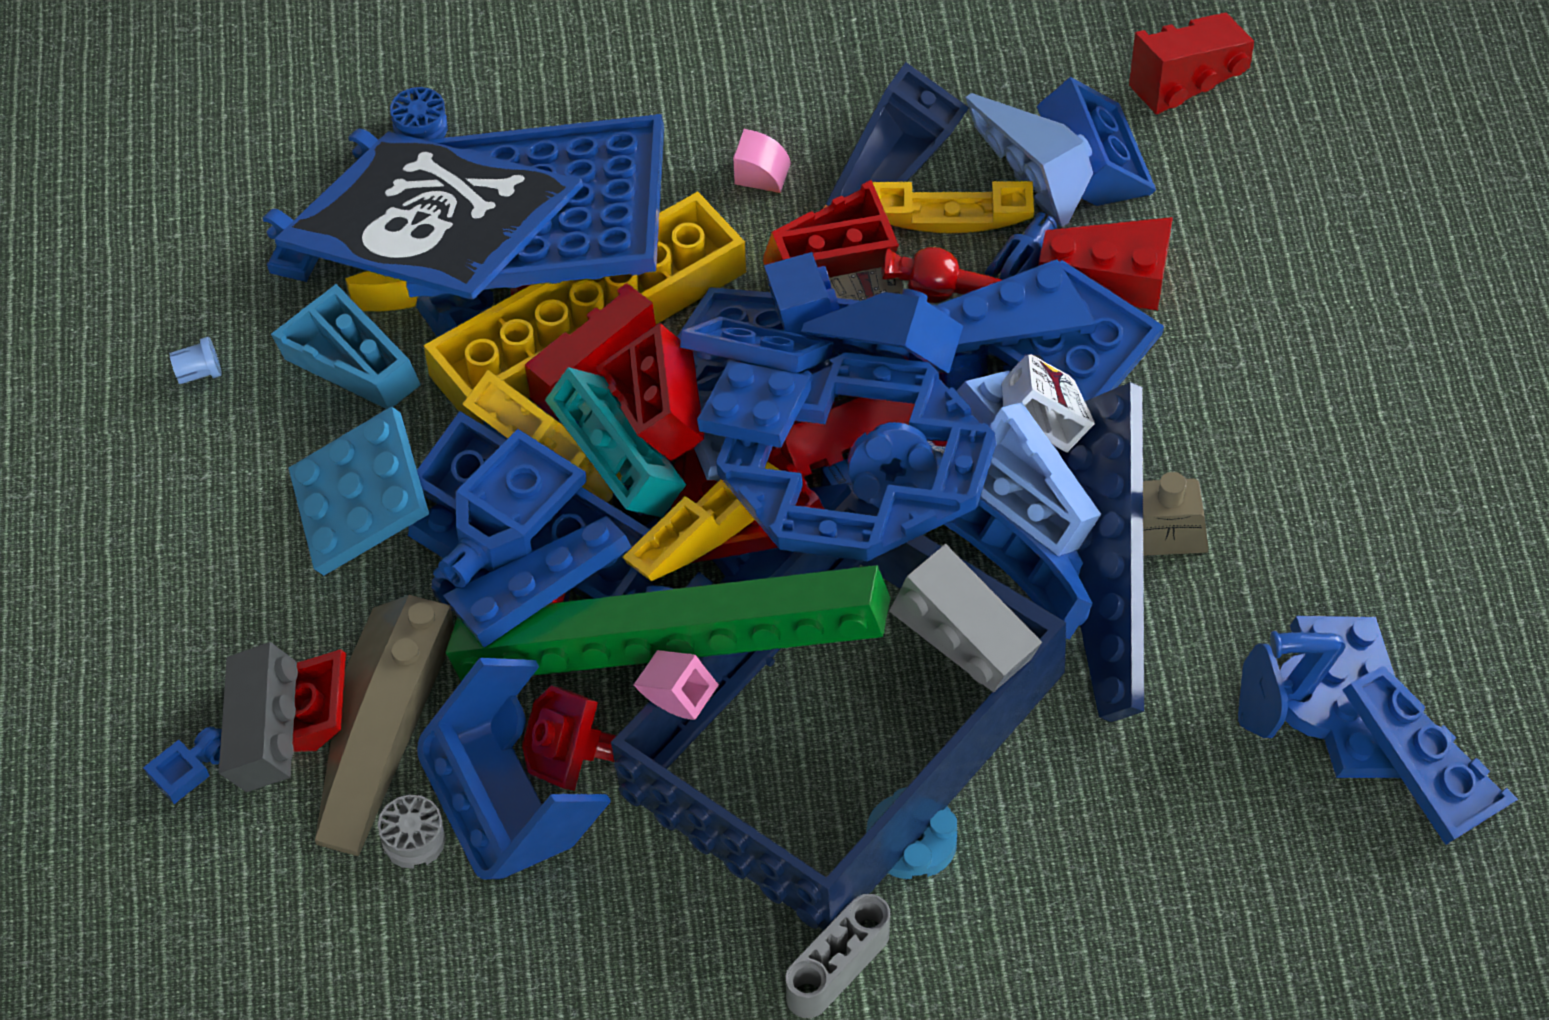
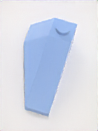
(1037, 152)

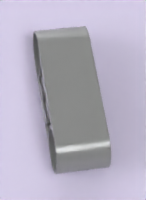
(840, 936)

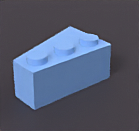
(1035, 485)

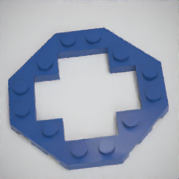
(904, 511)

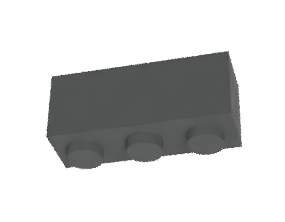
(258, 717)

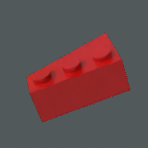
(1118, 256)
(591, 343)

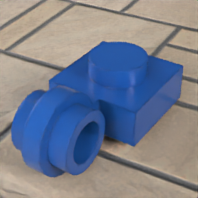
(181, 769)

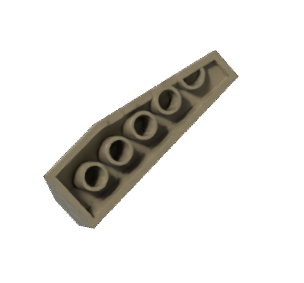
(381, 705)

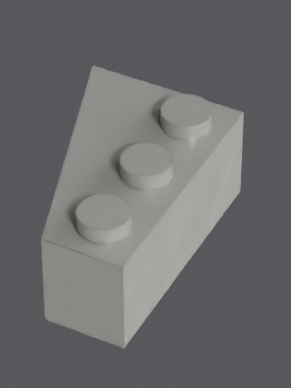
(964, 619)

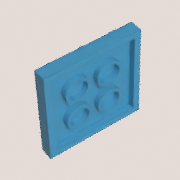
(358, 491)

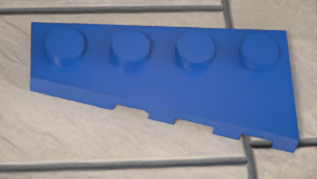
(1020, 308)
(528, 584)
(1435, 770)

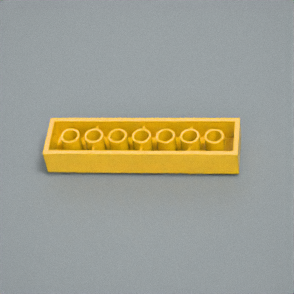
(692, 255)

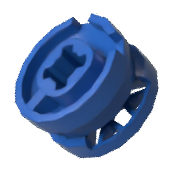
(421, 116)

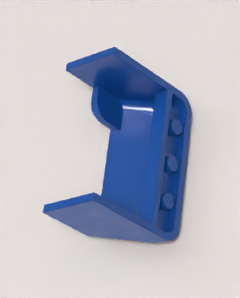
(482, 782)

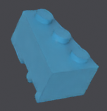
(347, 349)

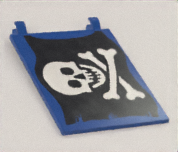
(426, 213)

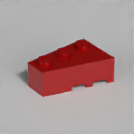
(1187, 60)
(843, 237)
(657, 390)

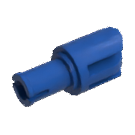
(1021, 250)

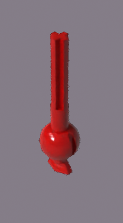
(933, 274)

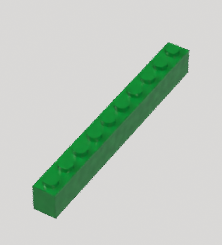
(690, 621)

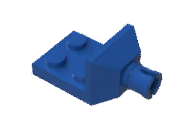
(508, 505)

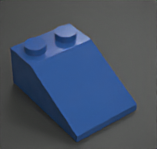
(892, 328)

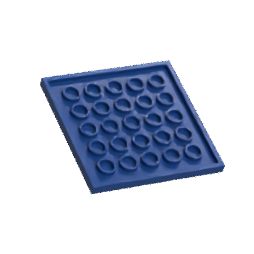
(607, 223)

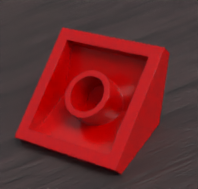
(318, 700)

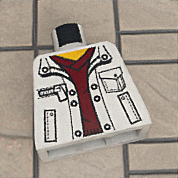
(1050, 399)

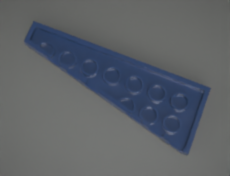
(1111, 473)

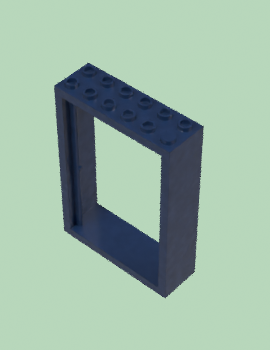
(658, 738)

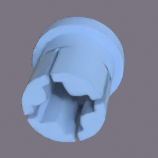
(196, 362)

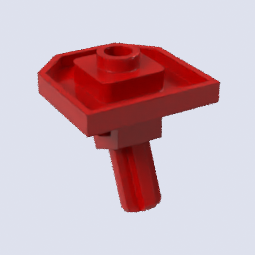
(563, 736)

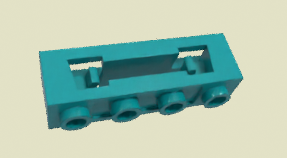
(613, 444)

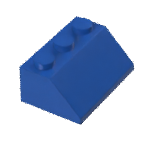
(1115, 157)

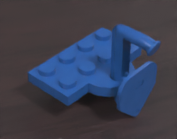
(1310, 687)

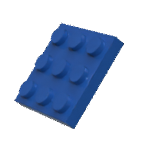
(1095, 359)

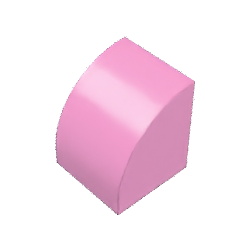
(760, 162)
(677, 683)

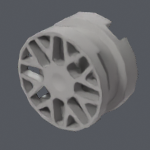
(415, 817)

